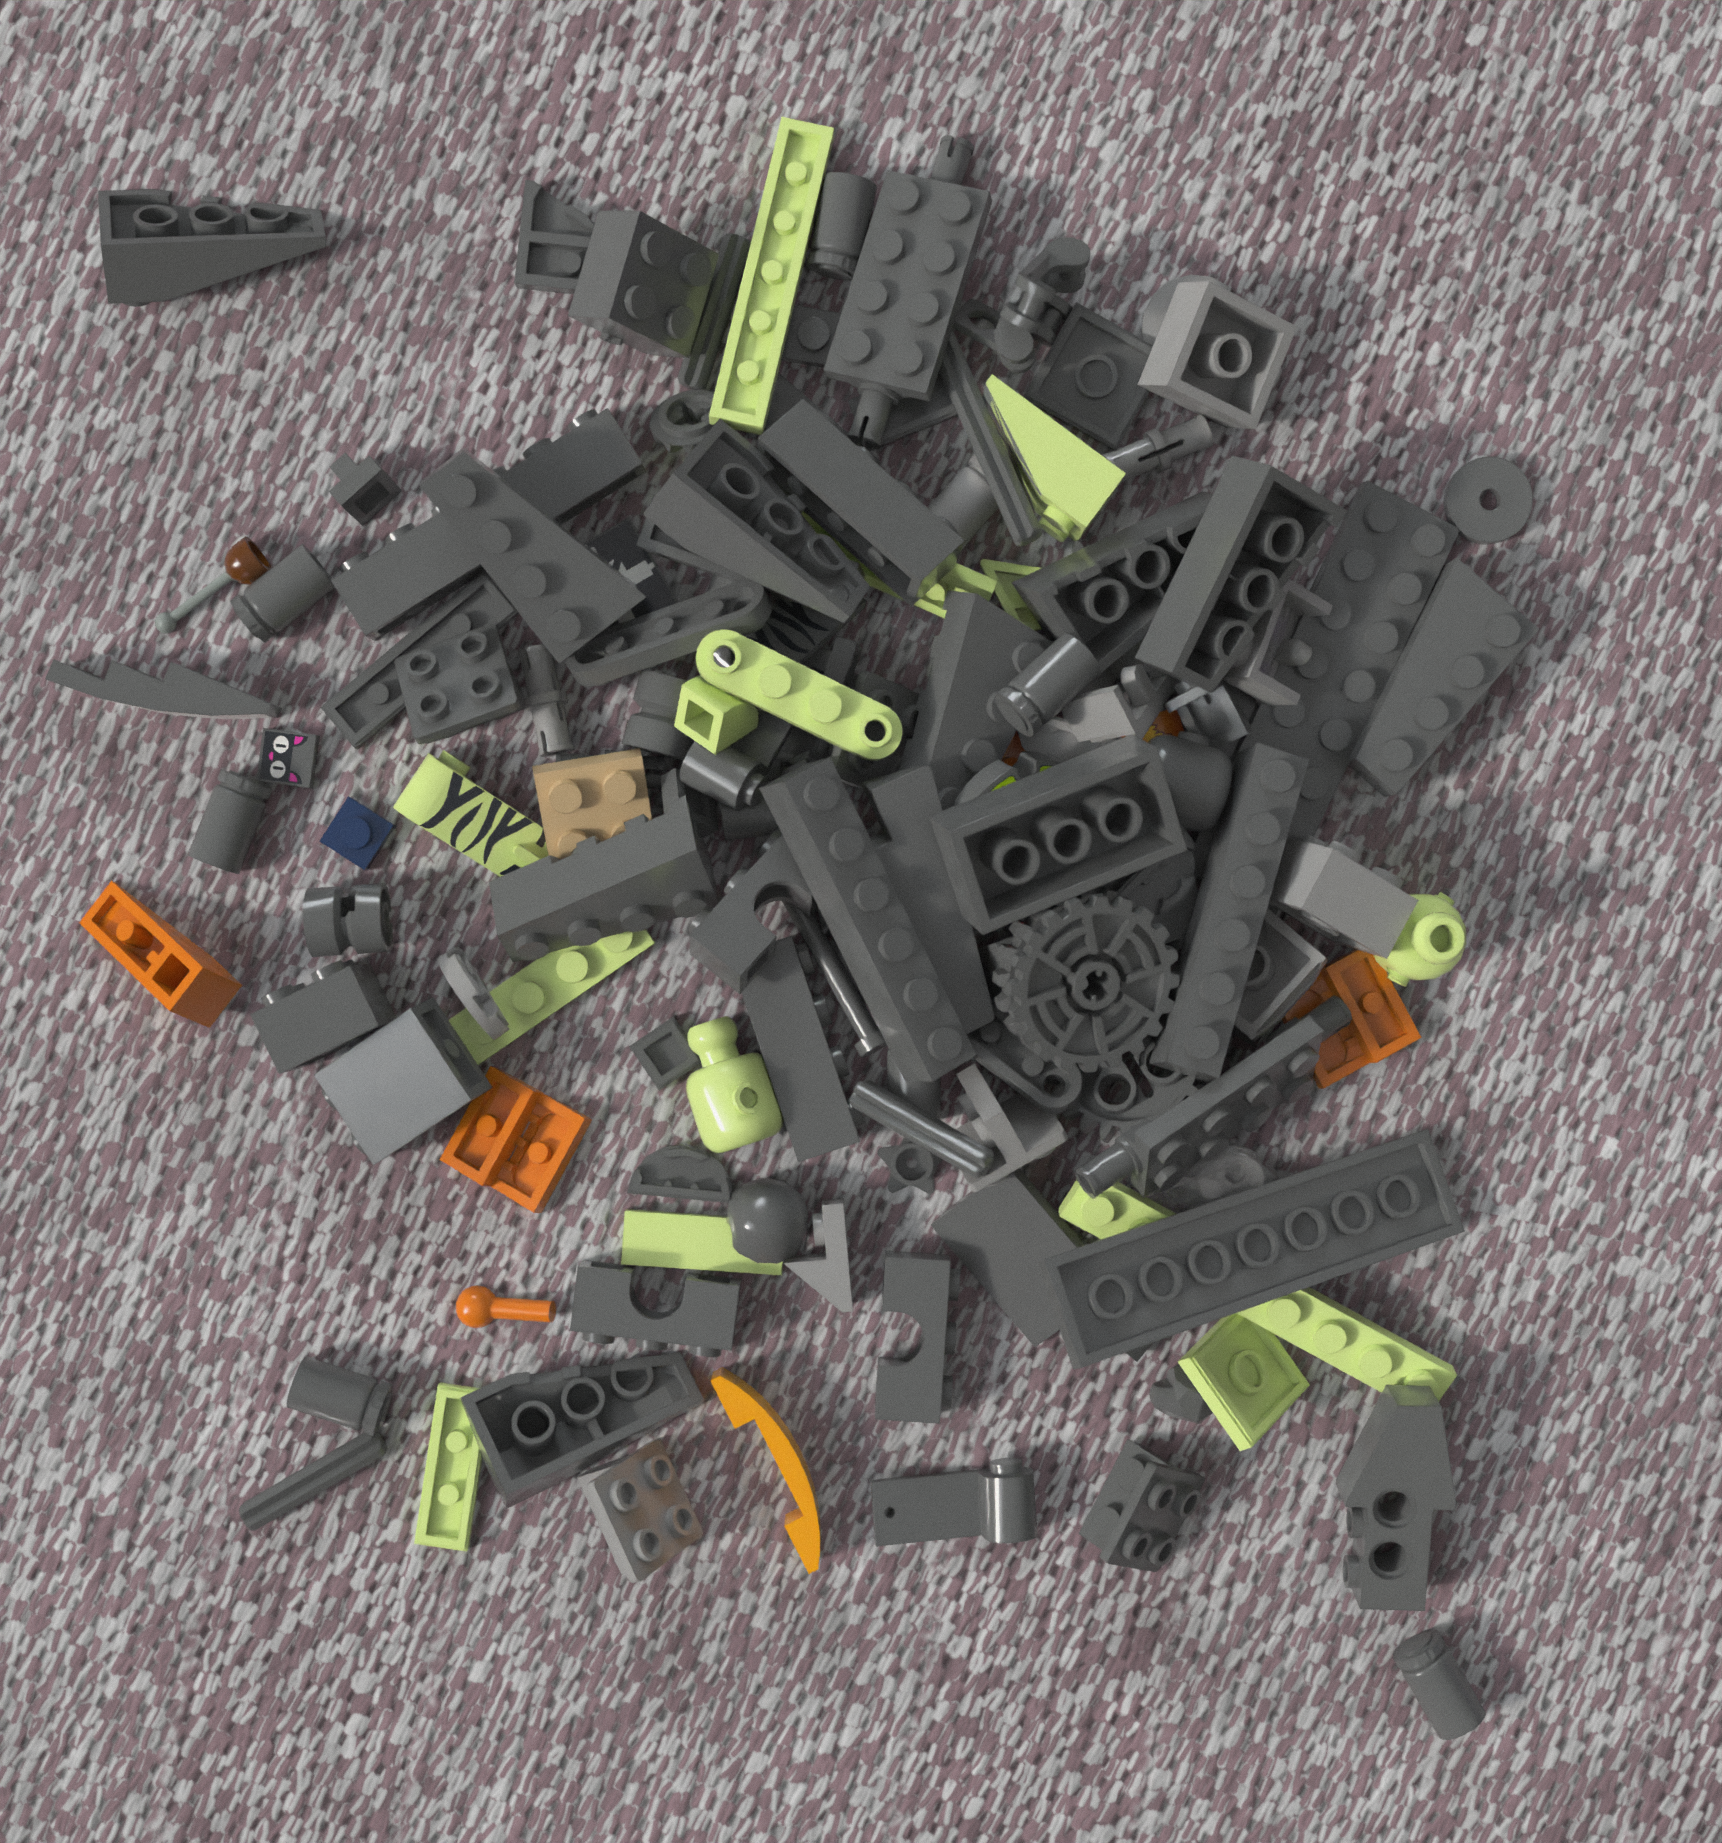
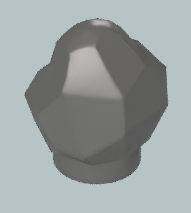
(1179, 1397)

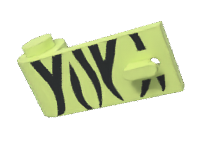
(470, 817)

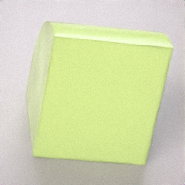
(713, 715)

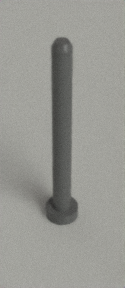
(838, 979)

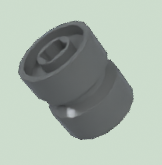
(654, 726)
(343, 920)

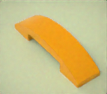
(746, 1404)

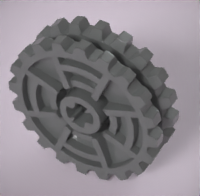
(1093, 1018)

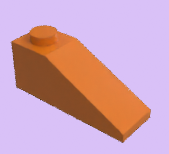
(160, 957)

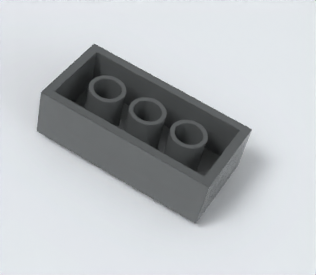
(1058, 833)

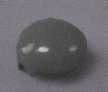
(767, 1220)

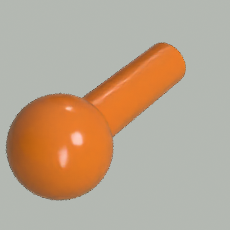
(479, 1307)

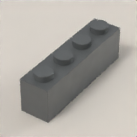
(860, 502)
(798, 1055)

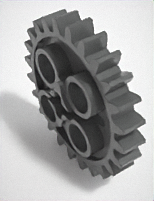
(1122, 1117)

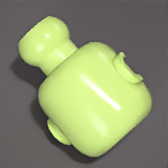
(1428, 943)
(731, 1092)

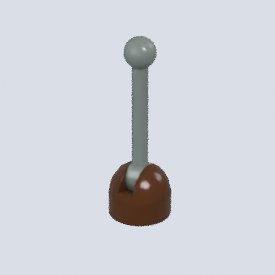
(242, 563)

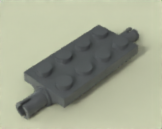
(908, 288)
(1205, 1121)

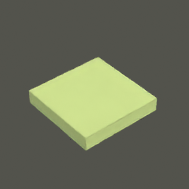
(1243, 1377)

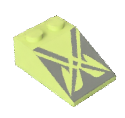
(1056, 469)

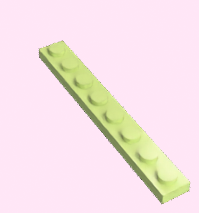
(1300, 1317)

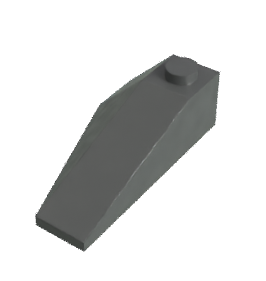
(172, 250)
(739, 518)
(562, 1421)

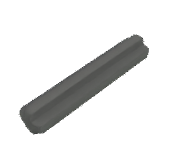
(716, 312)
(922, 1128)
(312, 1480)

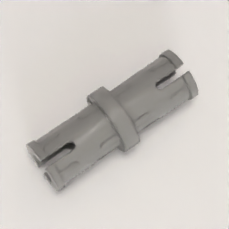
(1189, 438)
(545, 700)

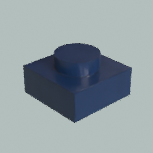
(357, 833)

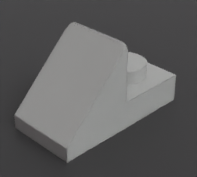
(828, 1271)

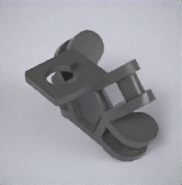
(1054, 270)

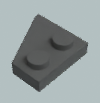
(550, 242)

